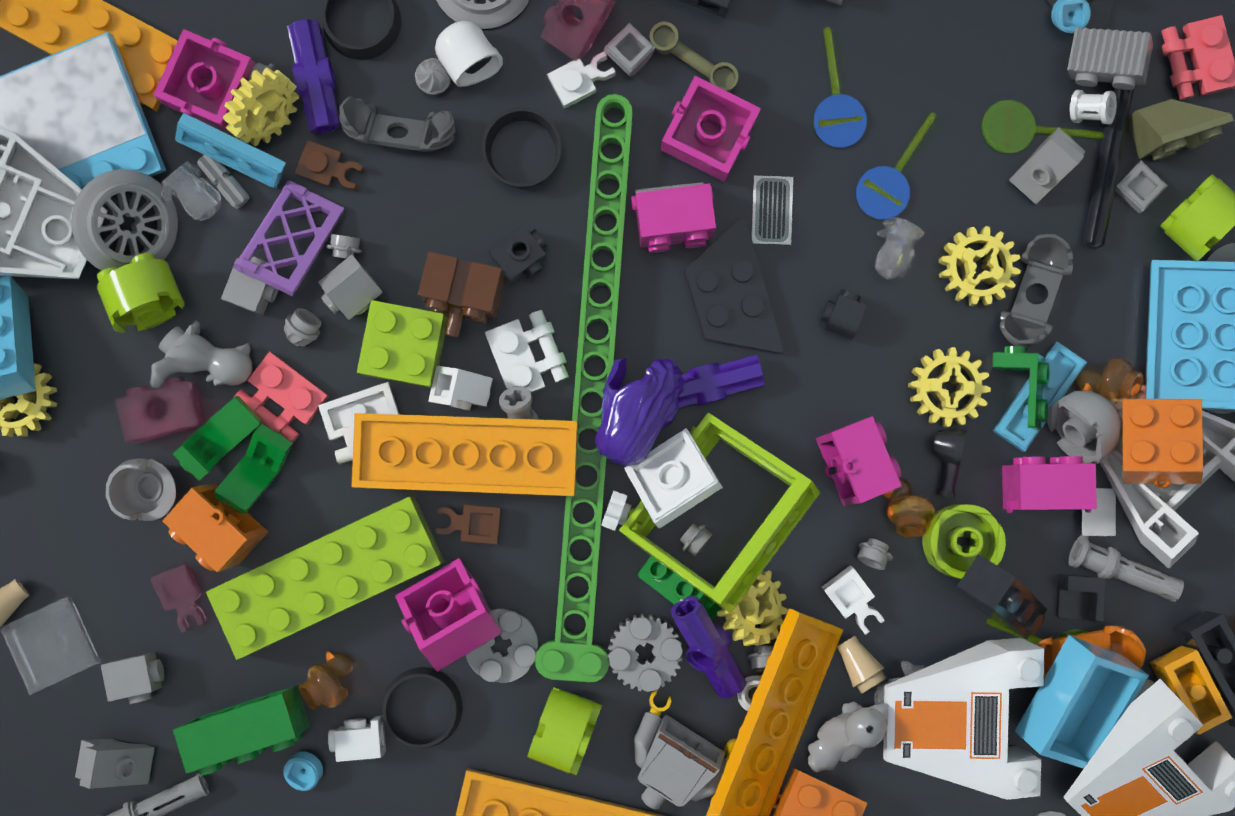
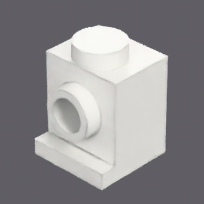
(459, 388)
(358, 740)

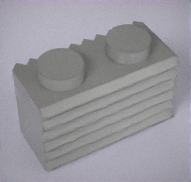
(1110, 57)

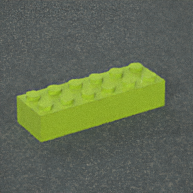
(325, 577)

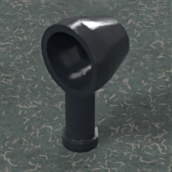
(949, 447)

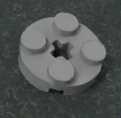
(520, 656)

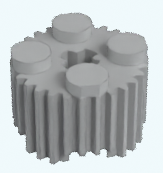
(648, 673)

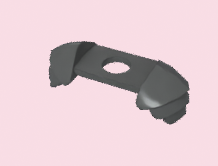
(364, 125)
(1047, 262)

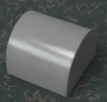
(629, 50)

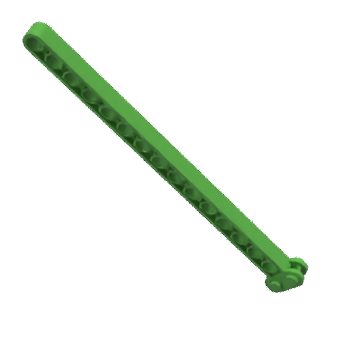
(574, 655)

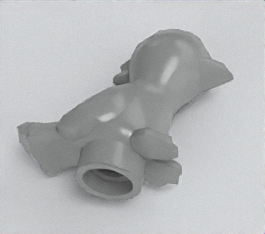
(192, 353)
(848, 735)

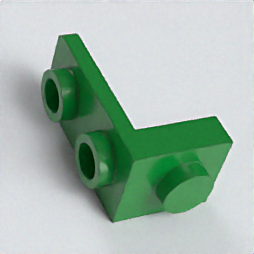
(1017, 359)
(217, 437)
(255, 470)
(673, 586)

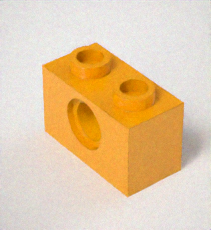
(1190, 681)

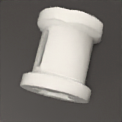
(1093, 107)

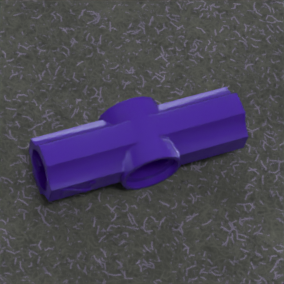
(314, 76)
(716, 381)
(708, 647)

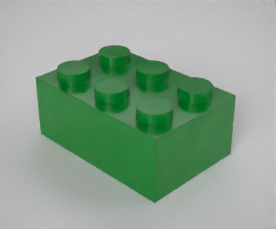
(242, 731)

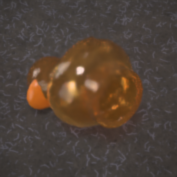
(1115, 383)
(909, 511)
(323, 682)

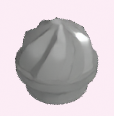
(432, 77)
(302, 327)

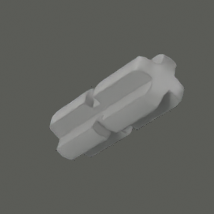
(226, 184)

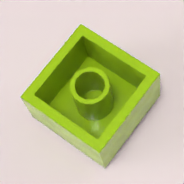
(402, 344)

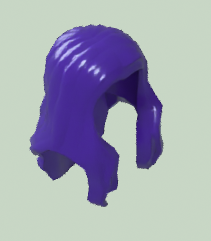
(637, 411)

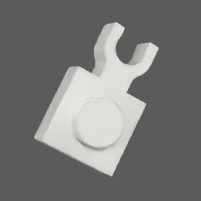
(575, 82)
(616, 511)
(851, 595)

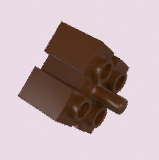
(461, 290)

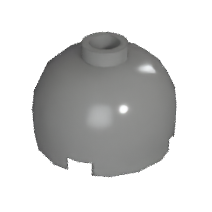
(1086, 424)

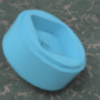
(1070, 14)
(303, 771)

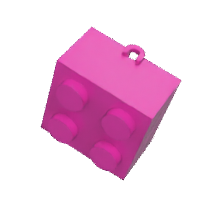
(202, 78)
(709, 128)
(674, 217)
(859, 461)
(1052, 486)
(447, 615)

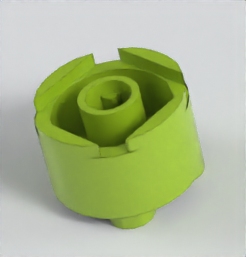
(1202, 218)
(139, 293)
(953, 522)
(564, 731)

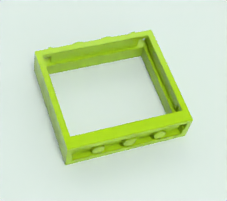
(763, 543)

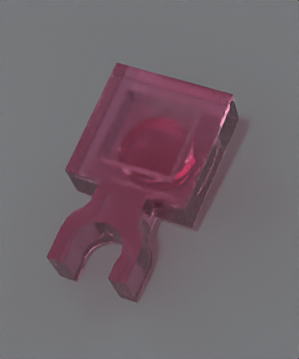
(178, 590)

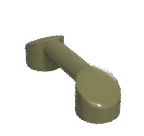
(666, 40)

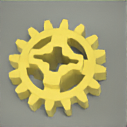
(261, 106)
(992, 272)
(949, 402)
(29, 405)
(758, 606)

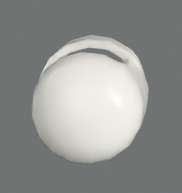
(463, 46)

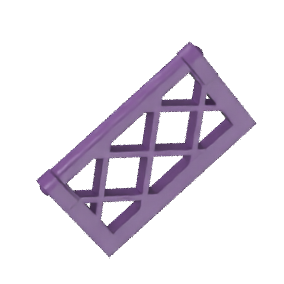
(303, 262)

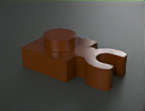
(324, 165)
(476, 524)

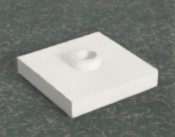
(673, 478)

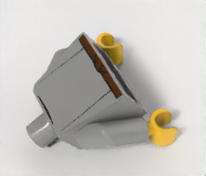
(676, 760)

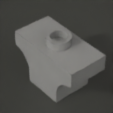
(1047, 165)
(113, 763)

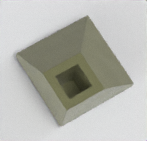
(1174, 125)

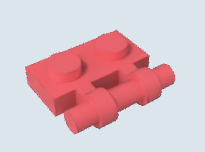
(1209, 55)
(289, 390)

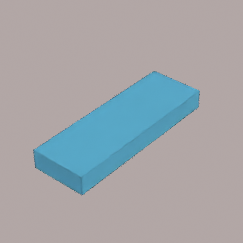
(229, 151)
(1063, 371)

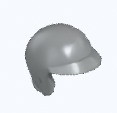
(140, 490)

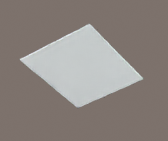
(1103, 519)

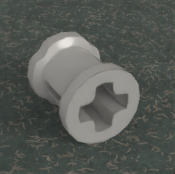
(517, 403)

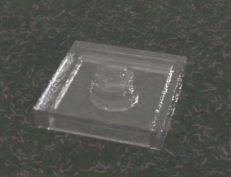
(50, 645)

